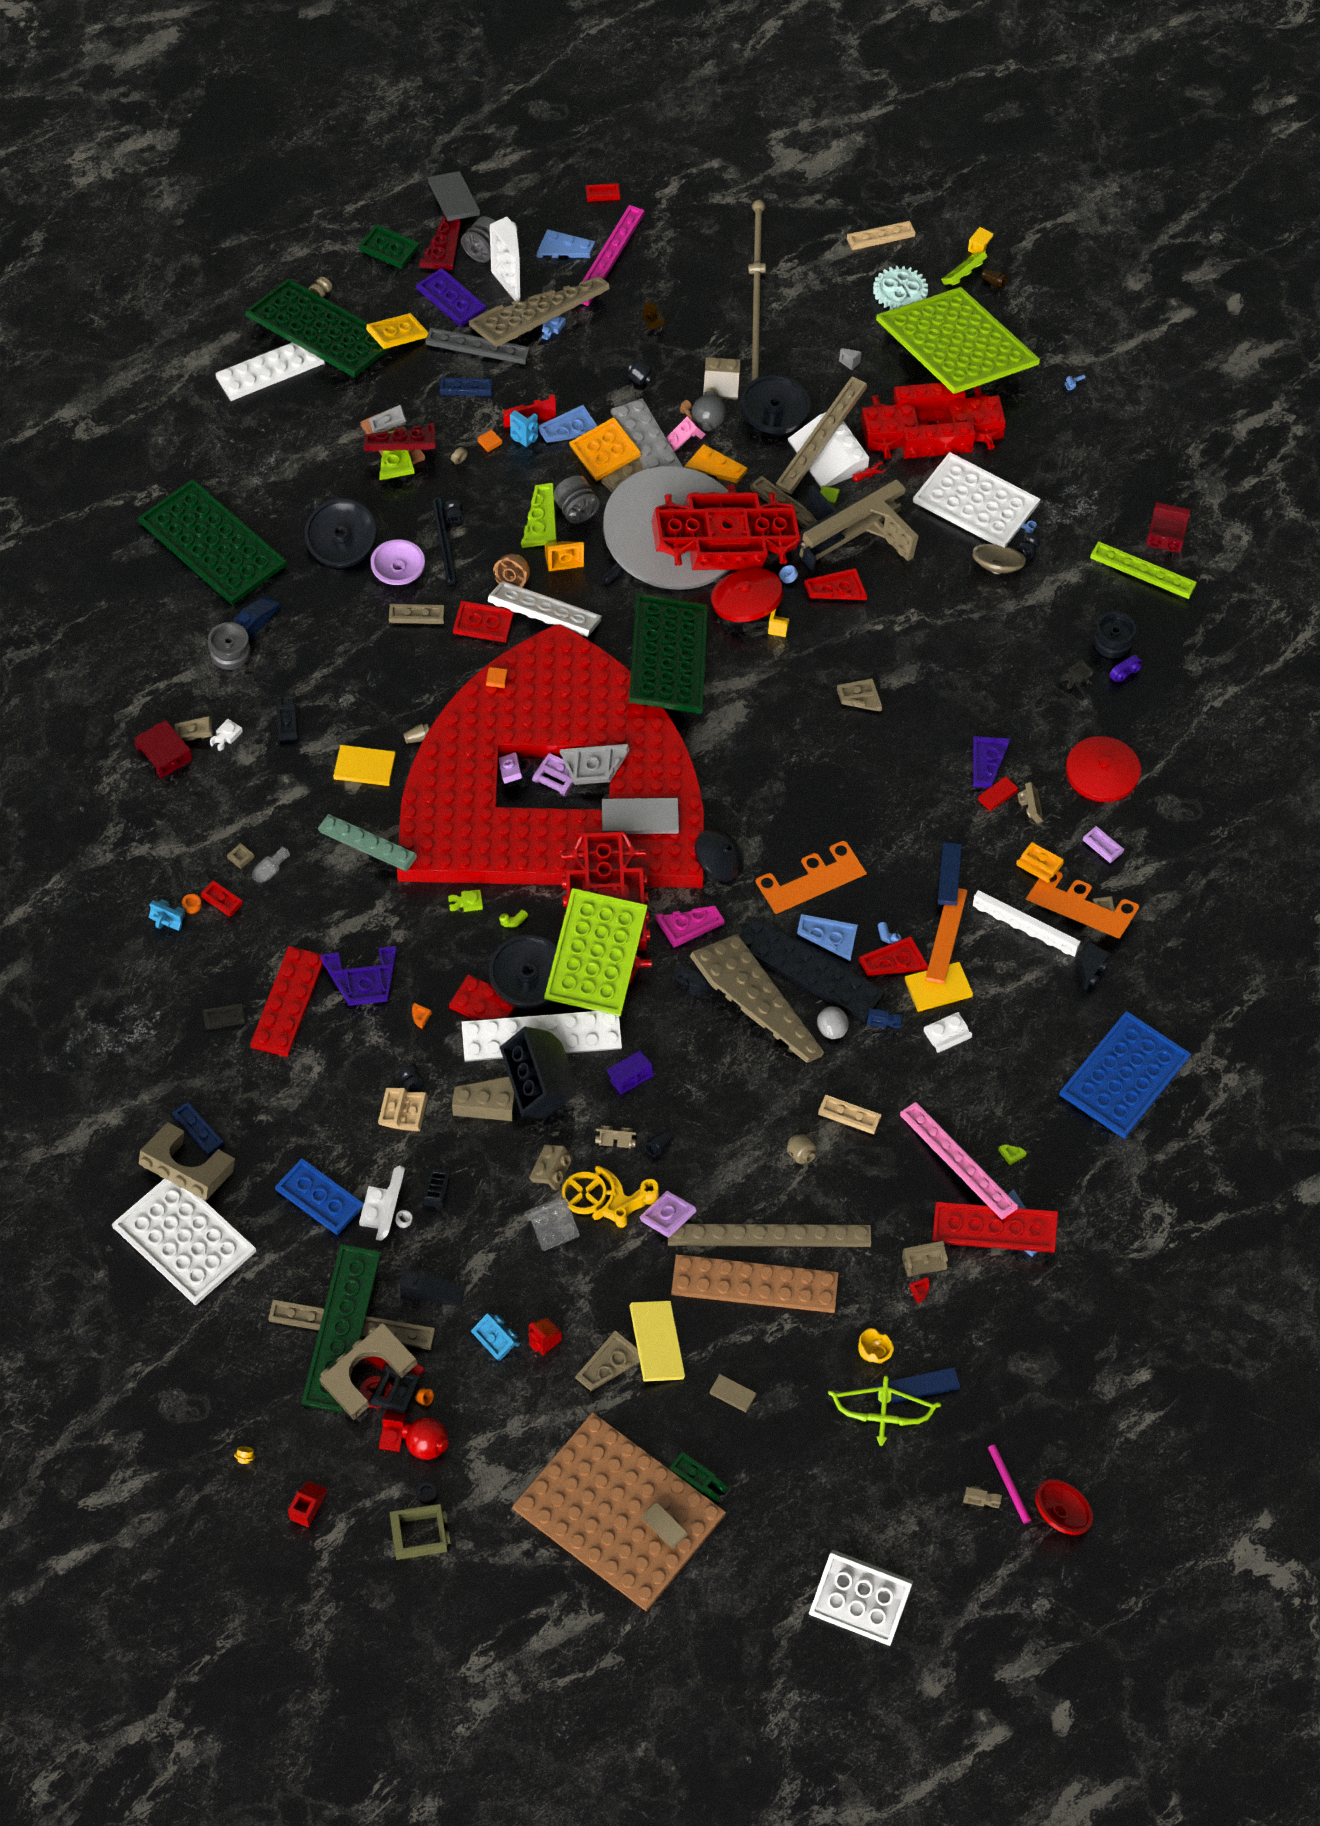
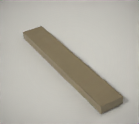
(765, 487)

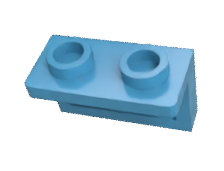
(523, 429)

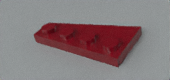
(443, 246)

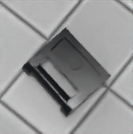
(400, 1393)

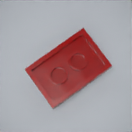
(483, 621)
(479, 1001)

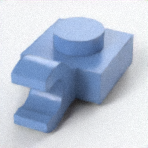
(553, 326)

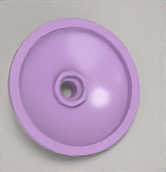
(394, 556)

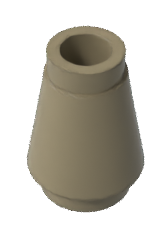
(416, 734)

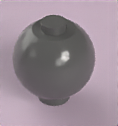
(708, 411)

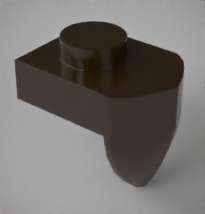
(652, 316)

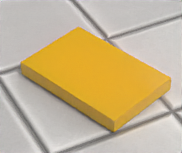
(397, 330)
(364, 765)
(931, 994)

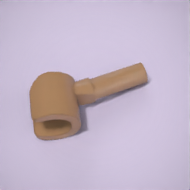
(685, 407)

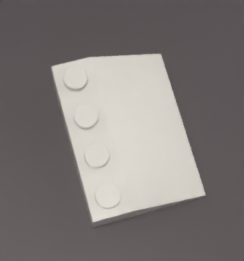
(505, 255)
(838, 459)
(861, 1597)

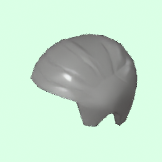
(832, 1022)

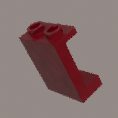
(1168, 527)
(163, 748)

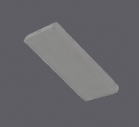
(640, 815)

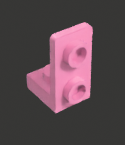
(683, 432)

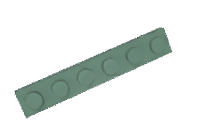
(367, 842)

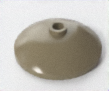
(998, 559)

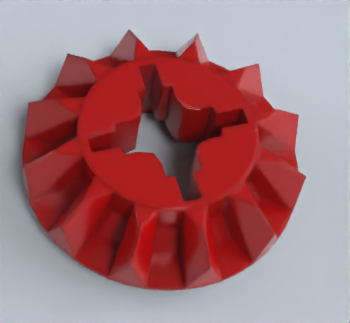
(370, 1385)

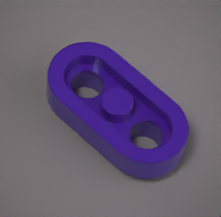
(1125, 668)

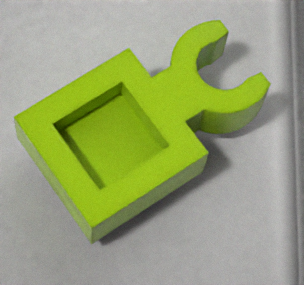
(469, 901)

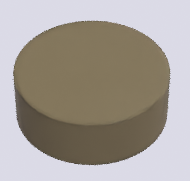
(459, 455)

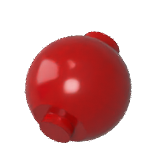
(425, 1438)

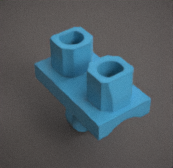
(166, 916)

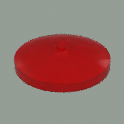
(747, 595)
(1103, 769)

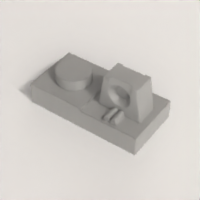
(385, 421)

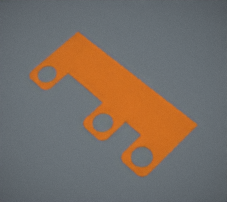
(815, 883)
(1077, 908)

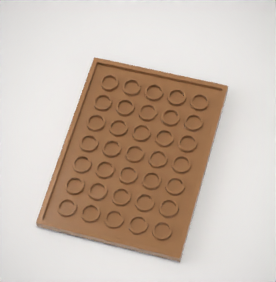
(594, 1506)

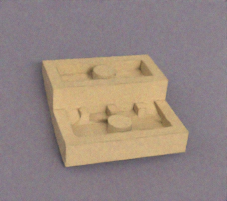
(403, 1109)

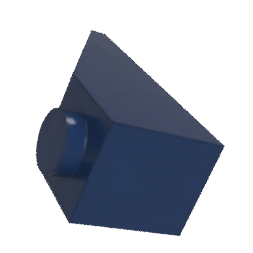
(256, 615)

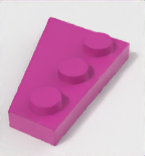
(689, 925)

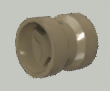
(321, 287)

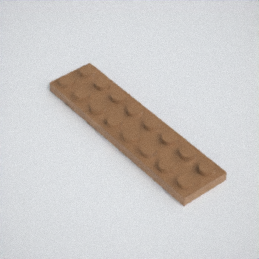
(755, 1283)

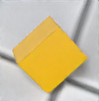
(979, 240)
(778, 625)

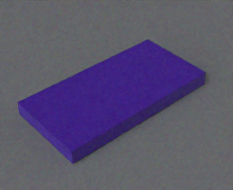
(451, 297)

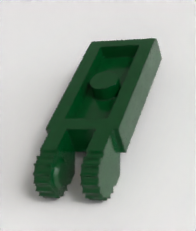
(697, 1476)

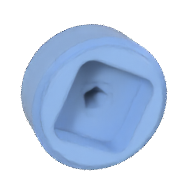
(788, 574)

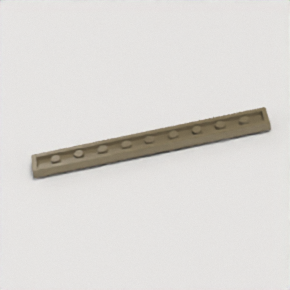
(771, 1235)

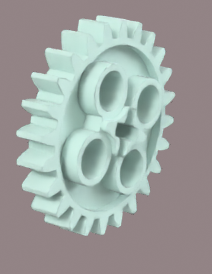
(899, 287)

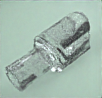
(269, 866)

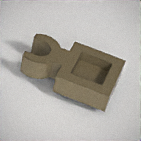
(977, 1496)

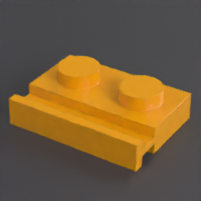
(1040, 862)

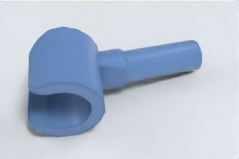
(1071, 382)
(1027, 527)

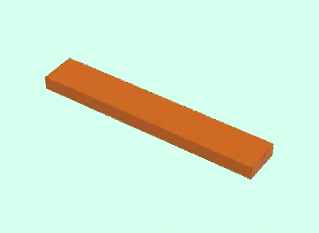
(945, 940)

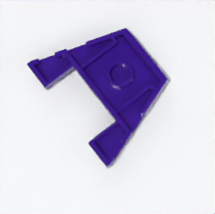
(362, 984)

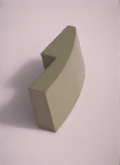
(664, 1525)

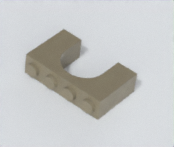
(199, 1180)
(379, 1344)

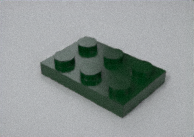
(389, 246)

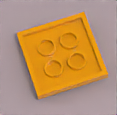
(605, 449)

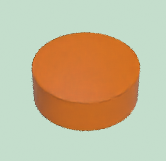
(191, 903)

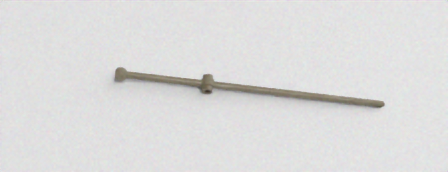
(756, 269)

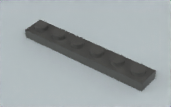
(477, 346)

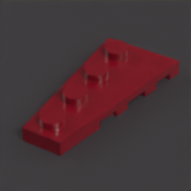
(408, 440)

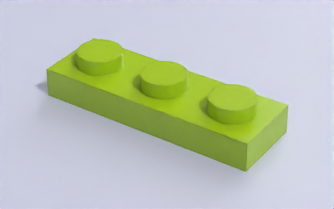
(964, 268)

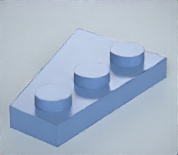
(558, 243)
(568, 425)
(828, 933)

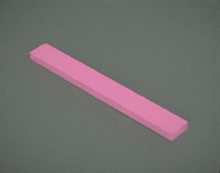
(959, 1160)

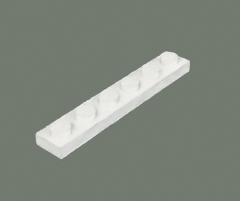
(1026, 923)

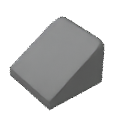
(850, 358)

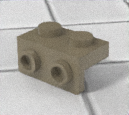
(551, 1166)

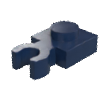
(880, 1018)

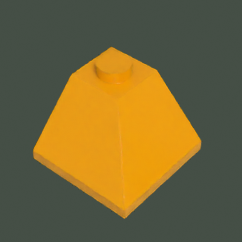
(564, 555)

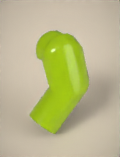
(515, 921)

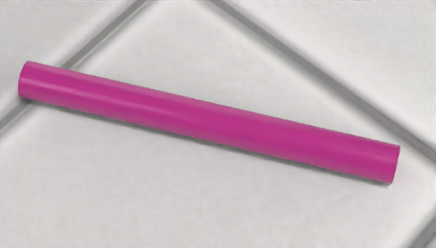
(1009, 1483)

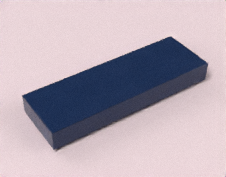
(465, 386)
(198, 1128)

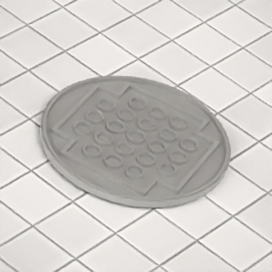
(630, 531)

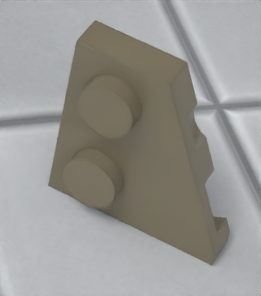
(860, 694)

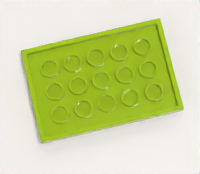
(596, 952)

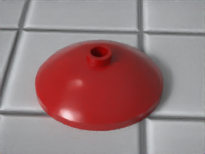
(1063, 1507)

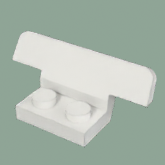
(380, 1205)

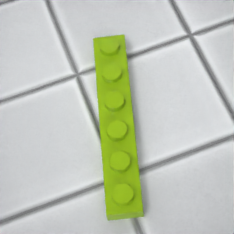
(1143, 570)

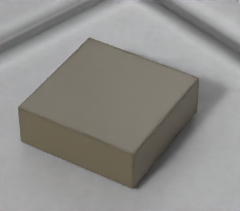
(240, 856)

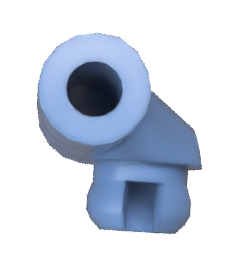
(886, 936)

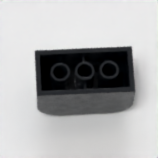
(538, 1072)

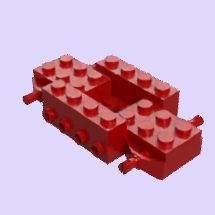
(953, 418)
(700, 529)
(605, 871)

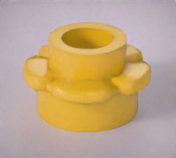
(244, 1455)

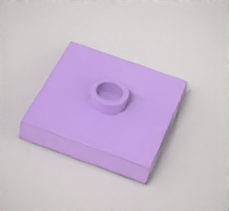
(668, 1214)

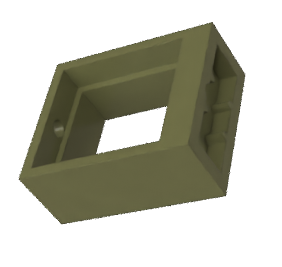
(419, 1514)

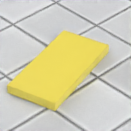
(657, 1341)

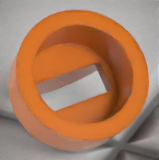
(429, 1395)

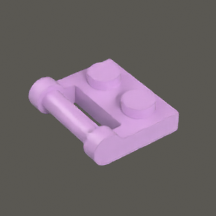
(555, 767)

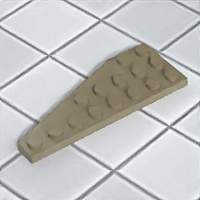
(509, 322)
(737, 973)

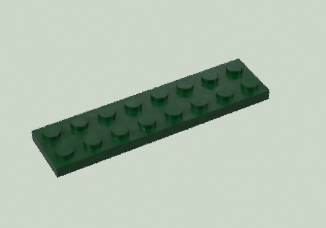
(341, 1319)

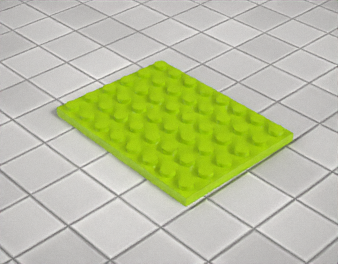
(957, 340)

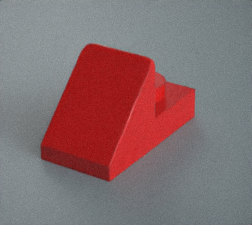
(392, 1429)

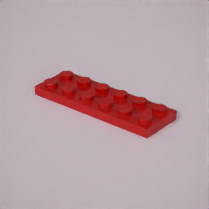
(287, 1002)
(984, 1228)

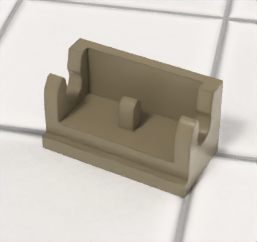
(925, 1258)

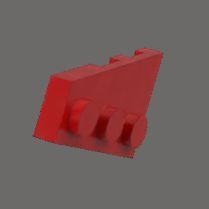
(544, 409)
(836, 586)
(894, 958)

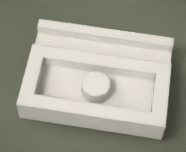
(947, 1032)

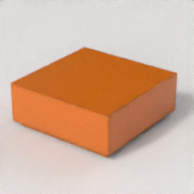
(489, 440)
(496, 677)

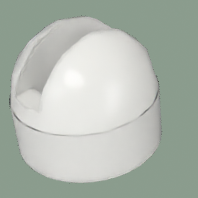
(406, 1218)

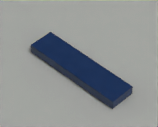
(949, 874)
(923, 1385)

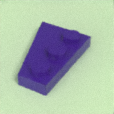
(987, 758)

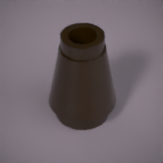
(996, 278)

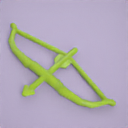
(884, 1397)

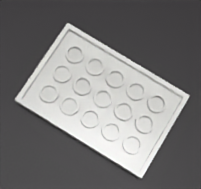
(976, 500)
(184, 1239)

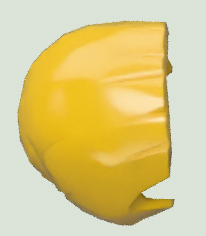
(875, 1346)

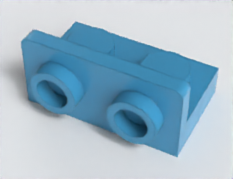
(495, 1335)

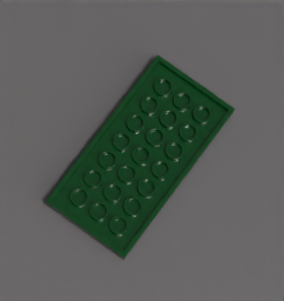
(317, 327)
(212, 541)
(668, 653)

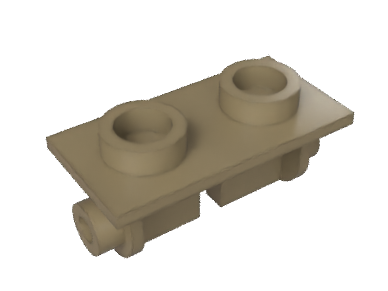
(608, 1135)

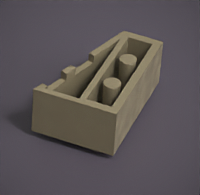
(485, 1100)

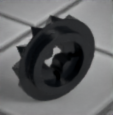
(527, 767)

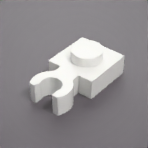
(226, 733)

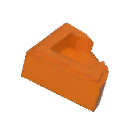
(420, 1015)

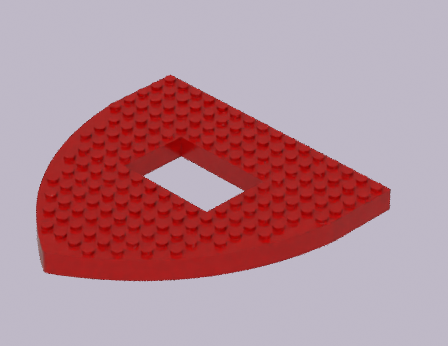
(554, 698)

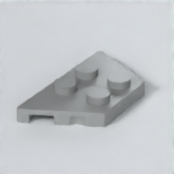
(594, 763)

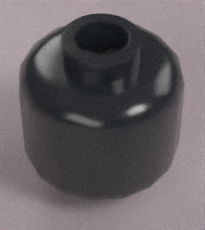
(640, 372)

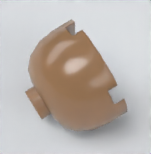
(512, 569)

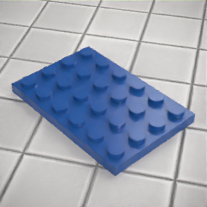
(1125, 1074)

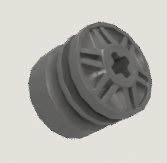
(477, 240)
(576, 499)

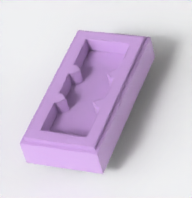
(510, 768)
(1103, 844)

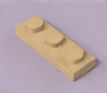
(849, 1114)

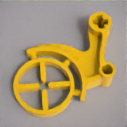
(619, 1204)

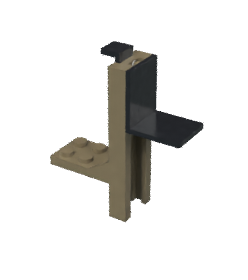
(837, 527)

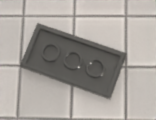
(453, 196)

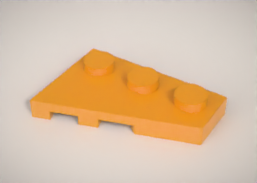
(714, 463)

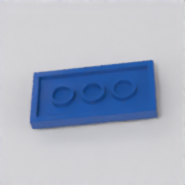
(319, 1196)

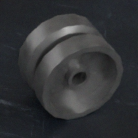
(229, 645)

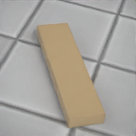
(880, 235)

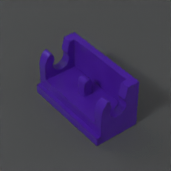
(630, 1072)

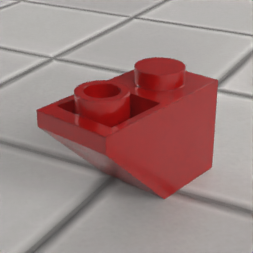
(543, 1335)
(306, 1503)

